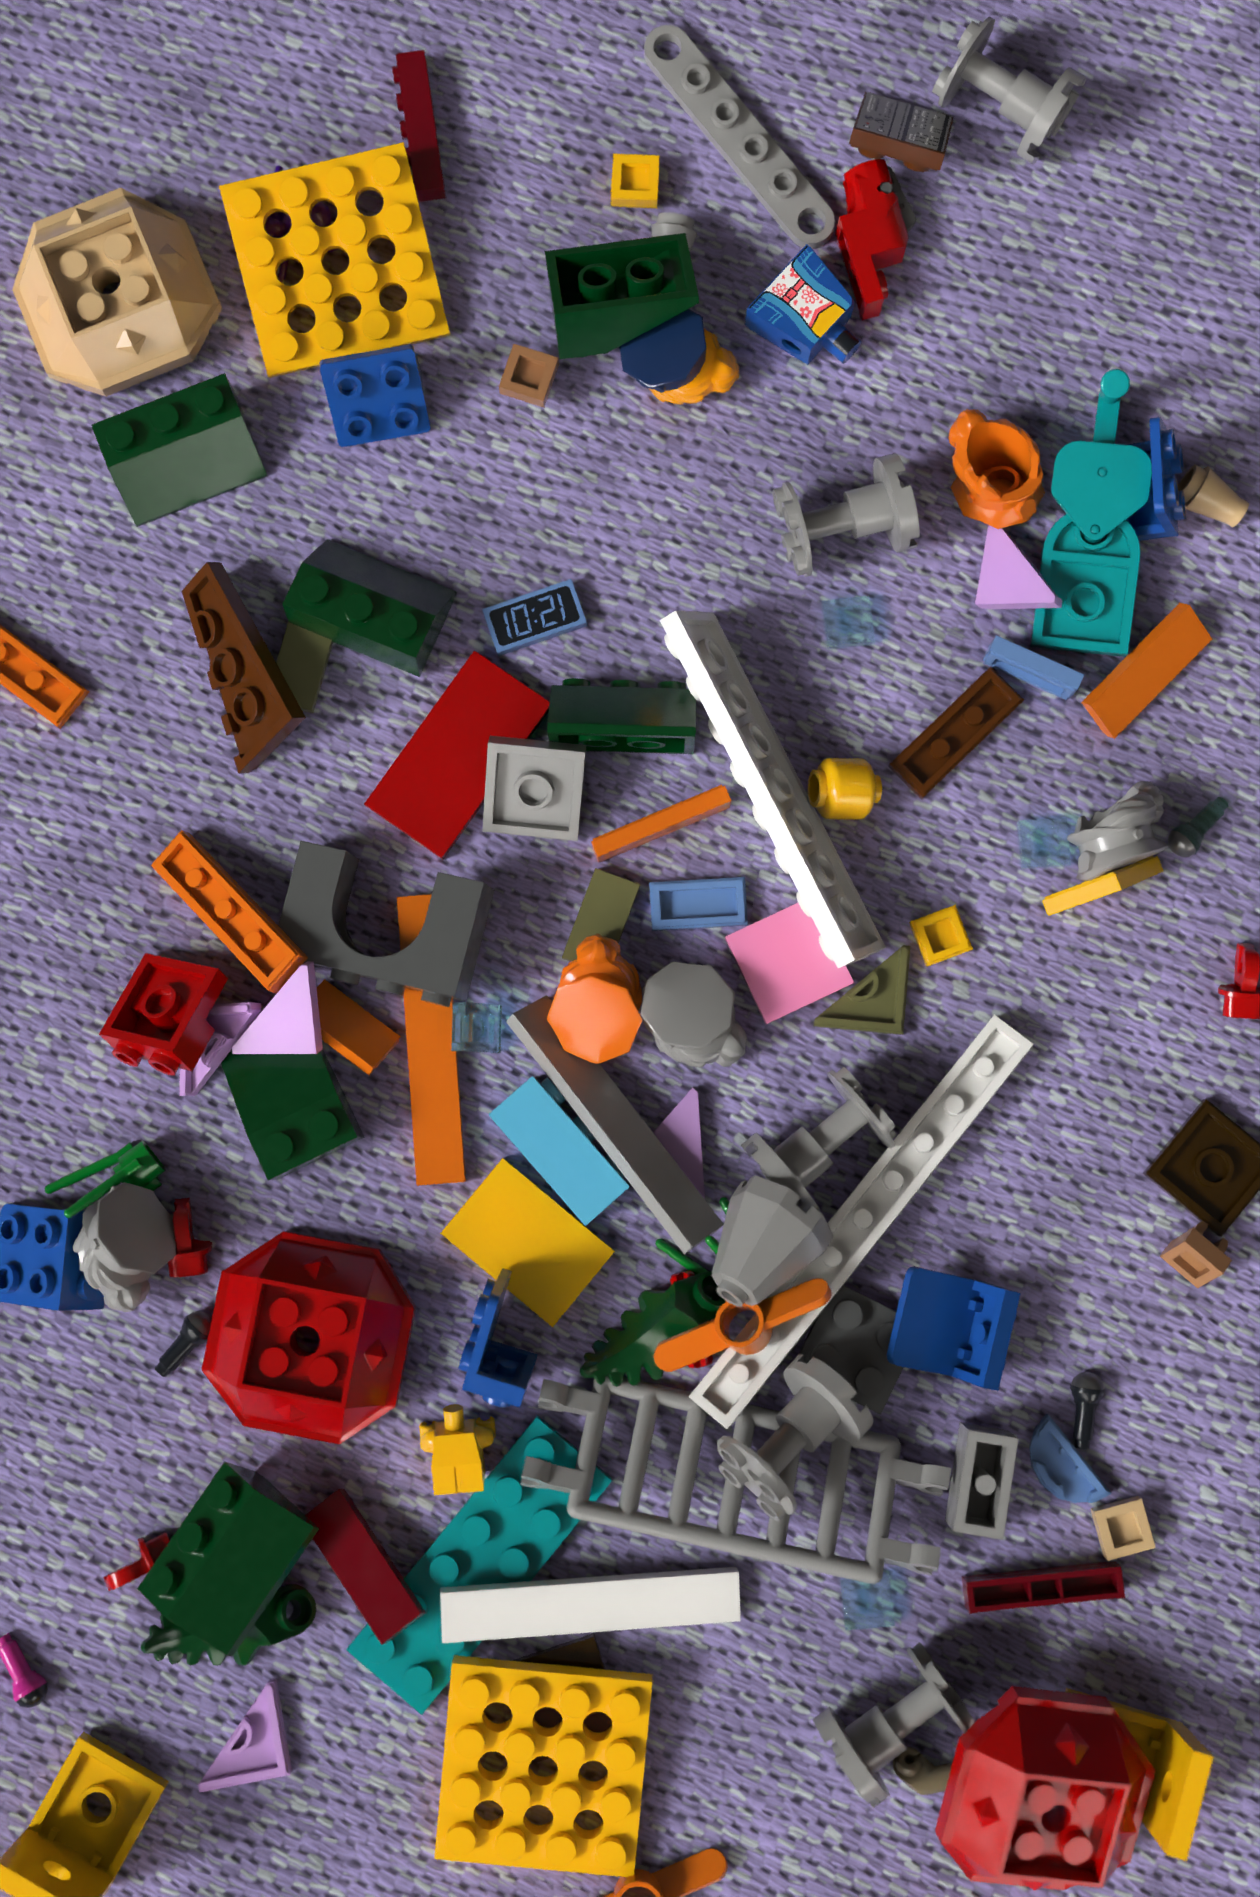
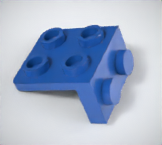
(1165, 503)
(40, 1260)
(953, 1326)
(492, 1368)

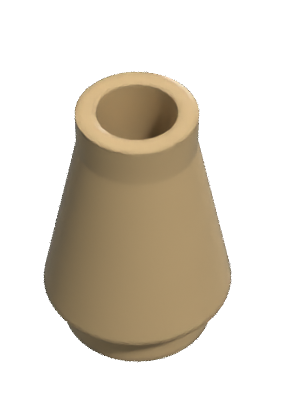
(1211, 496)

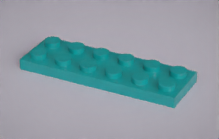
(491, 1540)

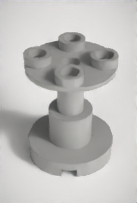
(1024, 98)
(864, 512)
(806, 1154)
(818, 1408)
(879, 1735)

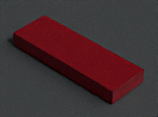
(364, 1567)

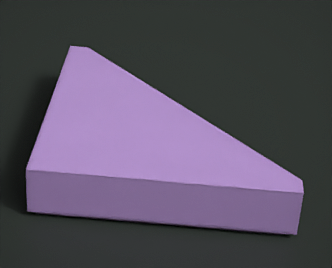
(1010, 577)
(289, 1021)
(229, 1024)
(682, 1138)
(256, 1747)

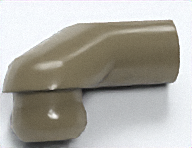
(920, 1772)

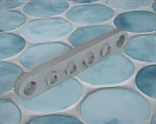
(738, 136)

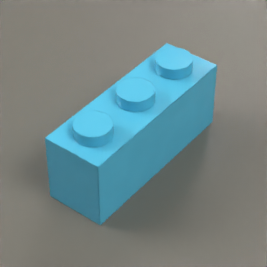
(560, 1148)

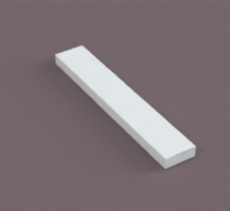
(589, 1604)

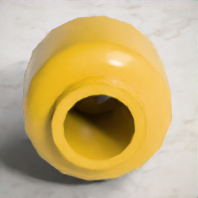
(844, 788)

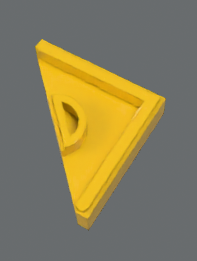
(1102, 885)

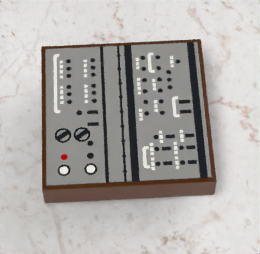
(901, 132)

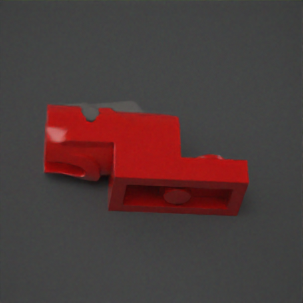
(872, 231)

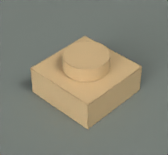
(1122, 1528)

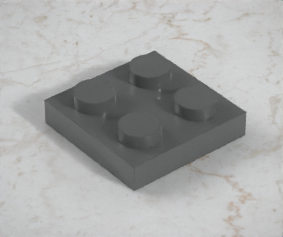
(854, 1341)

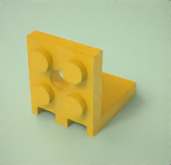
(1179, 1778)
(66, 1845)

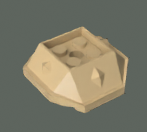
(141, 328)

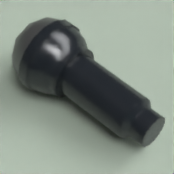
(193, 1334)
(1087, 1393)

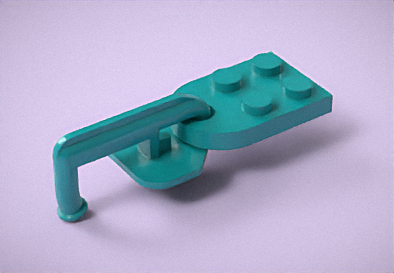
(1098, 490)

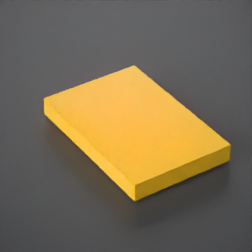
(526, 1231)

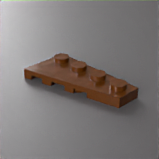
(253, 690)

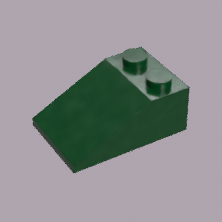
(617, 291)
(290, 1108)

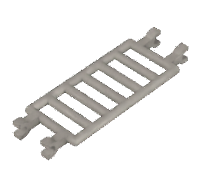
(578, 1482)

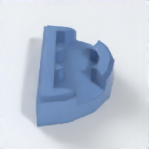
(1062, 1467)

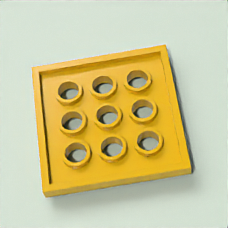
(260, 255)
(516, 1788)

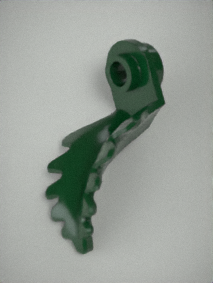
(660, 1318)
(268, 1630)

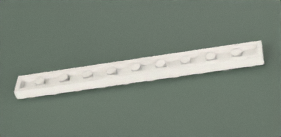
(872, 1209)

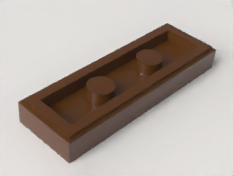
(956, 733)

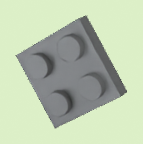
(533, 788)

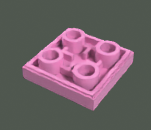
(785, 963)

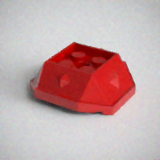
(361, 1325)
(1045, 1792)

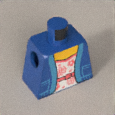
(805, 311)

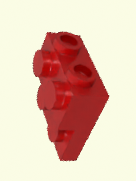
(164, 1014)

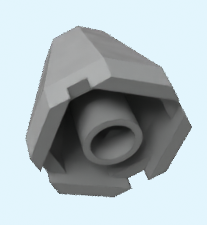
(765, 1241)

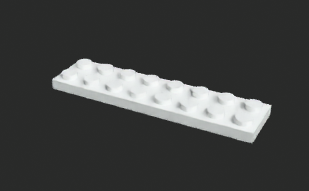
(773, 785)

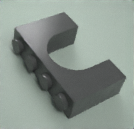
(436, 962)

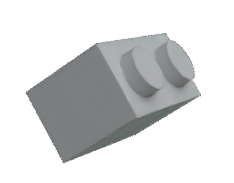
(981, 1481)

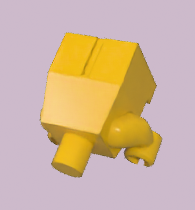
(457, 1450)

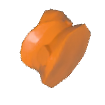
(995, 470)
(597, 1002)

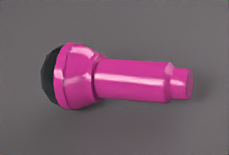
(28, 1686)

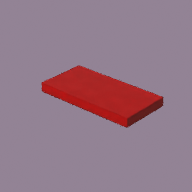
(442, 769)

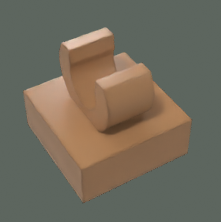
(528, 375)
(1196, 1256)

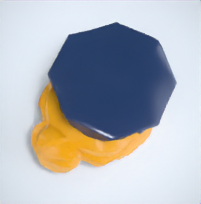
(680, 360)

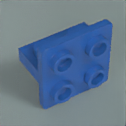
(375, 395)

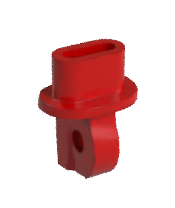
(1243, 996)
(190, 1252)
(149, 1551)

